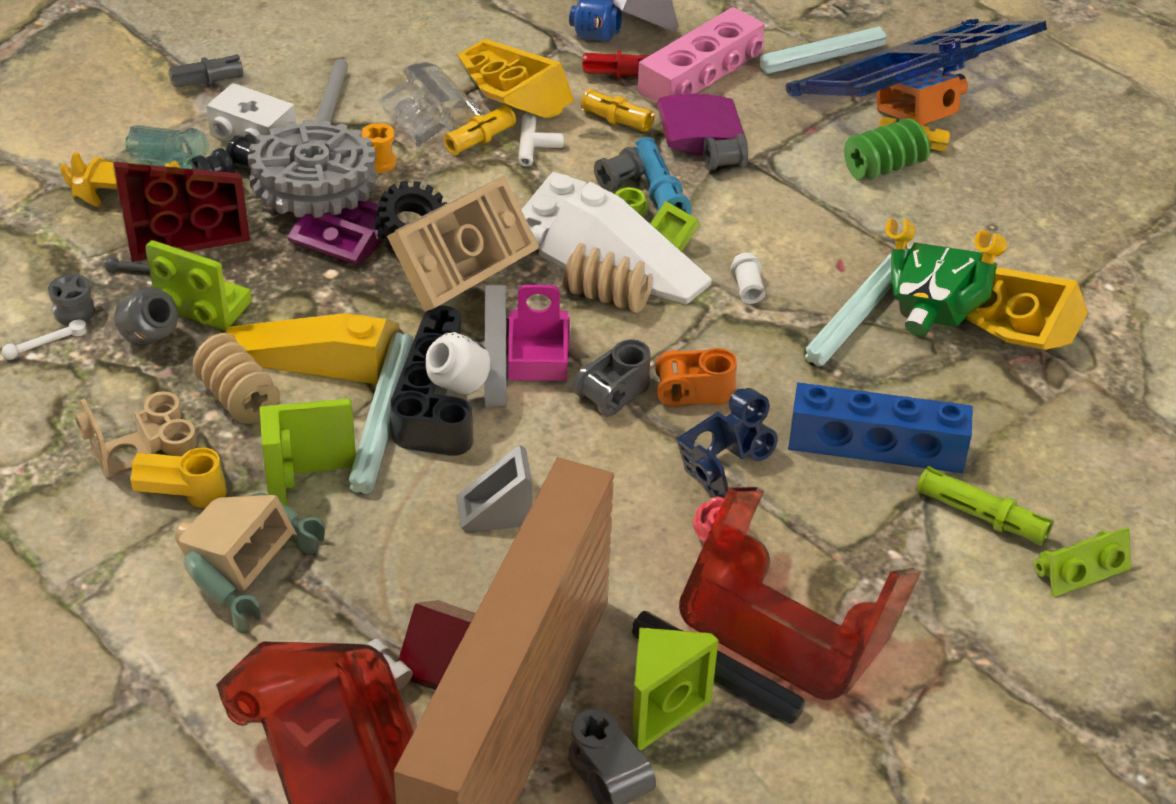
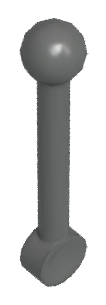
(113, 264)

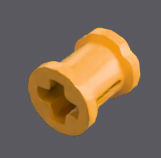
(382, 137)

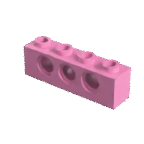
(701, 56)

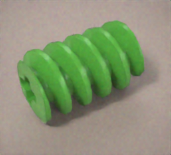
(886, 149)

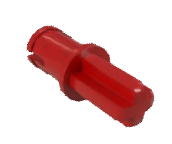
(612, 64)

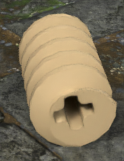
(606, 279)
(234, 378)

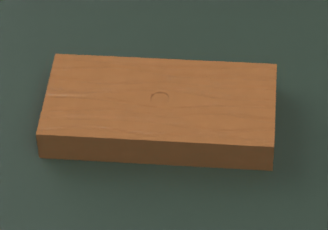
(517, 651)

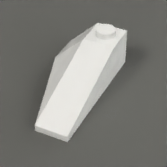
(610, 224)

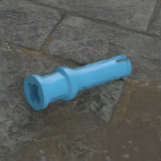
(662, 184)

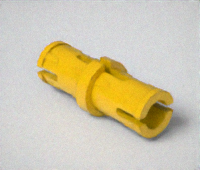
(617, 110)
(479, 130)

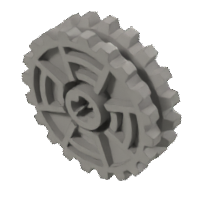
(312, 168)

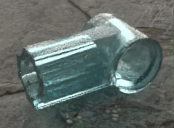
(165, 144)

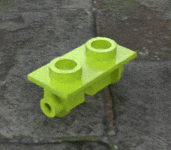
(1086, 561)

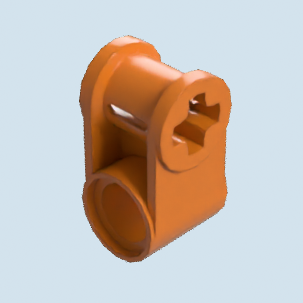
(700, 377)

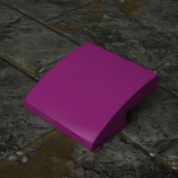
(693, 117)
(341, 236)

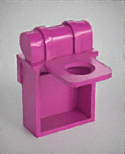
(538, 338)

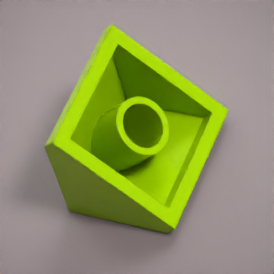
(670, 680)

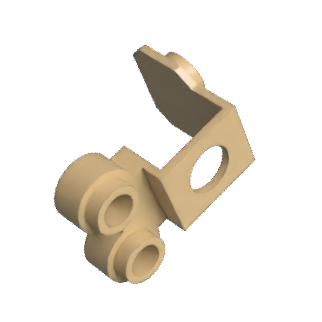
(157, 427)

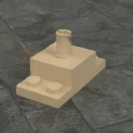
(463, 243)

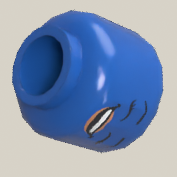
(595, 19)

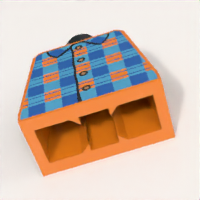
(924, 97)

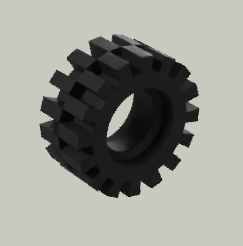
(403, 200)

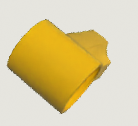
(193, 475)

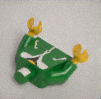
(940, 281)

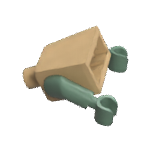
(236, 541)

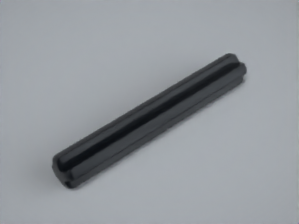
(740, 678)

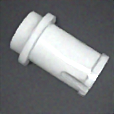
(747, 271)

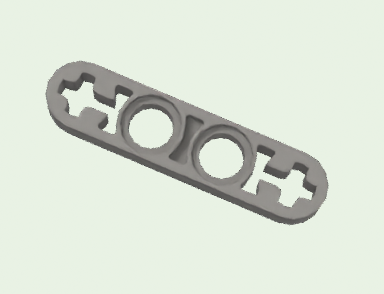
(496, 345)

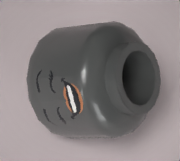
(146, 316)

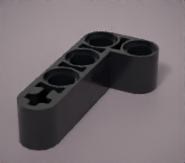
(420, 409)

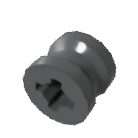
(71, 298)

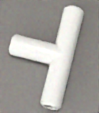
(531, 139)

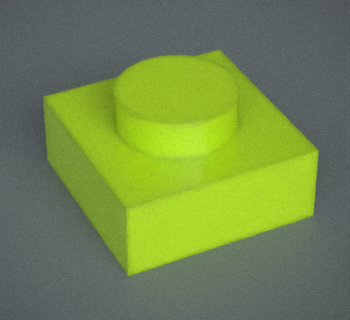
(675, 225)

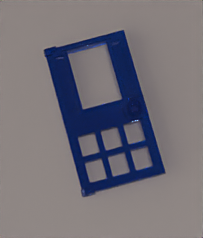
(943, 48)

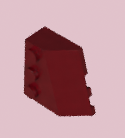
(180, 207)

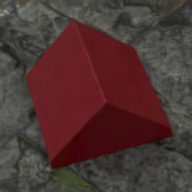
(433, 639)

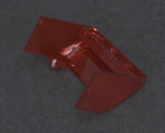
(773, 630)

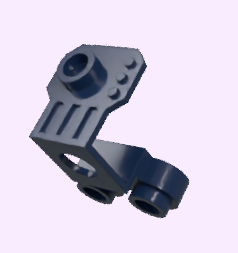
(738, 433)

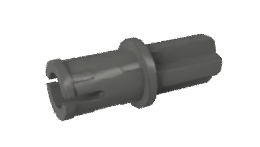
(206, 71)

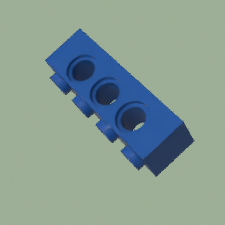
(881, 427)

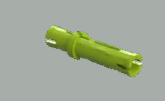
(1000, 512)

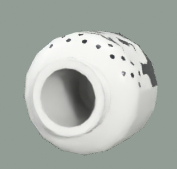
(458, 363)

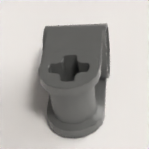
(617, 376)
(608, 759)

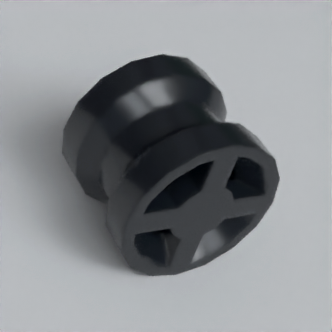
(217, 161)

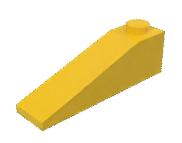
(518, 77)
(1032, 309)
(324, 346)

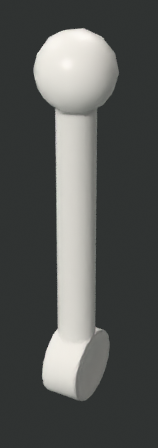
(75, 328)

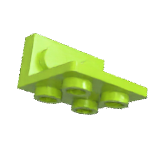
(196, 285)
(305, 440)

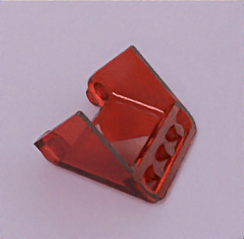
(326, 716)

